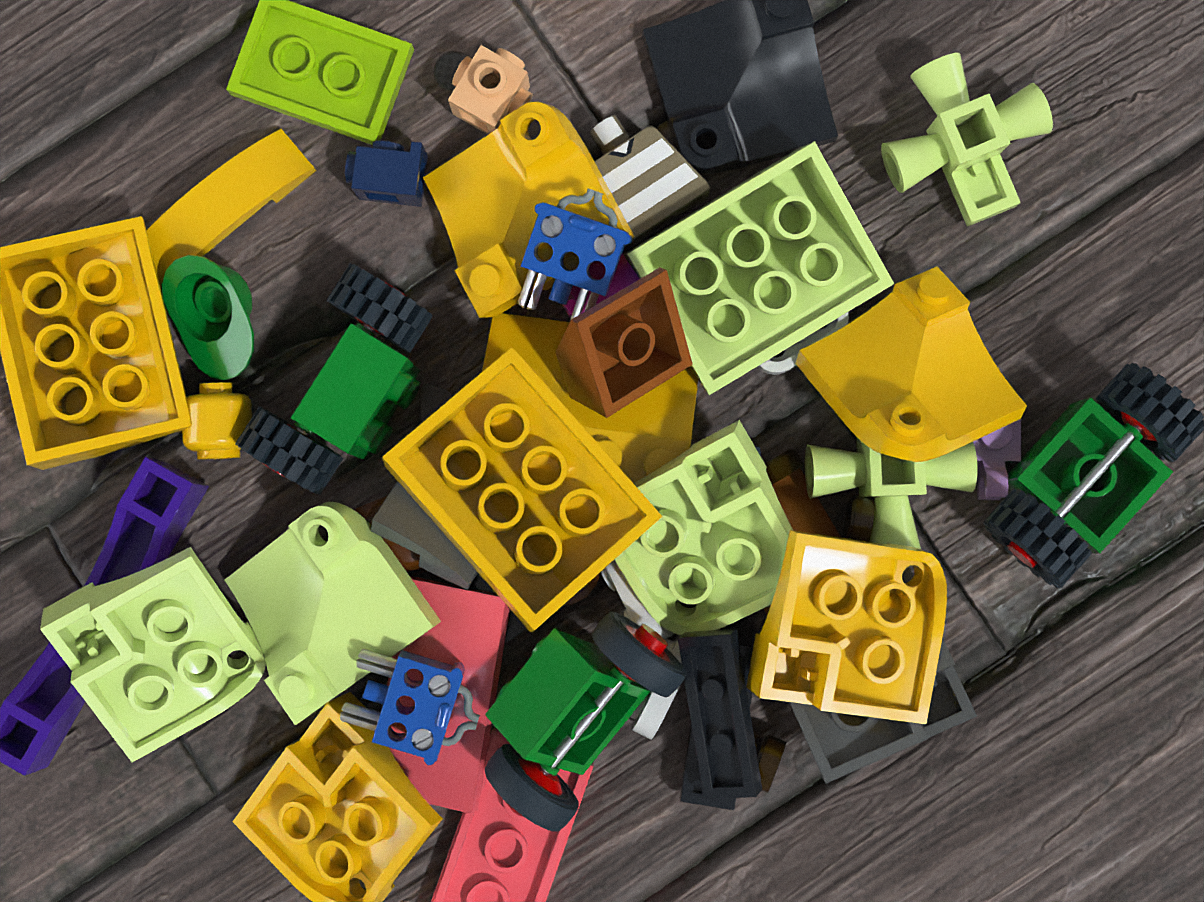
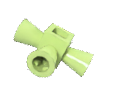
(967, 139)
(889, 481)

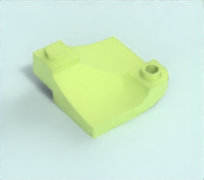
(716, 538)
(325, 603)
(155, 651)

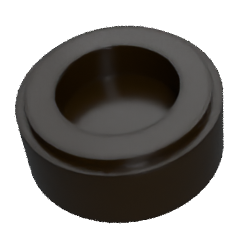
(859, 518)
(769, 760)

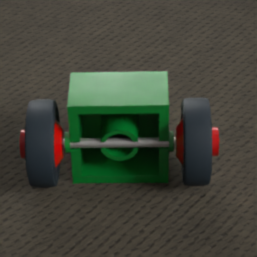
(569, 709)

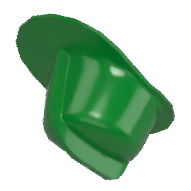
(211, 314)

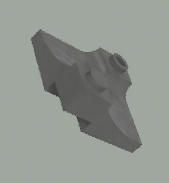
(851, 742)

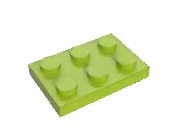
(320, 69)

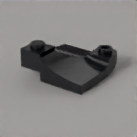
(741, 78)

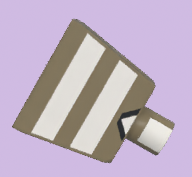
(646, 178)

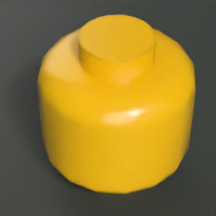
(216, 421)

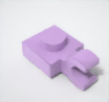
(992, 454)

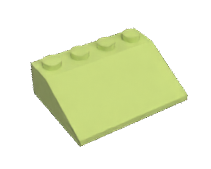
(764, 266)

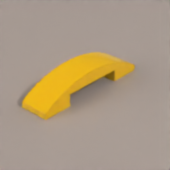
(227, 199)

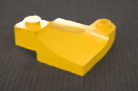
(492, 195)
(913, 373)
(851, 629)
(338, 812)

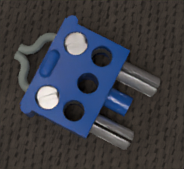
(576, 234)
(433, 706)

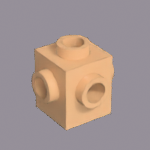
(489, 88)

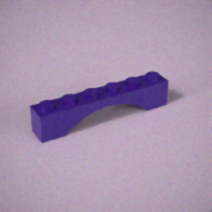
(141, 535)

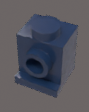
(388, 173)

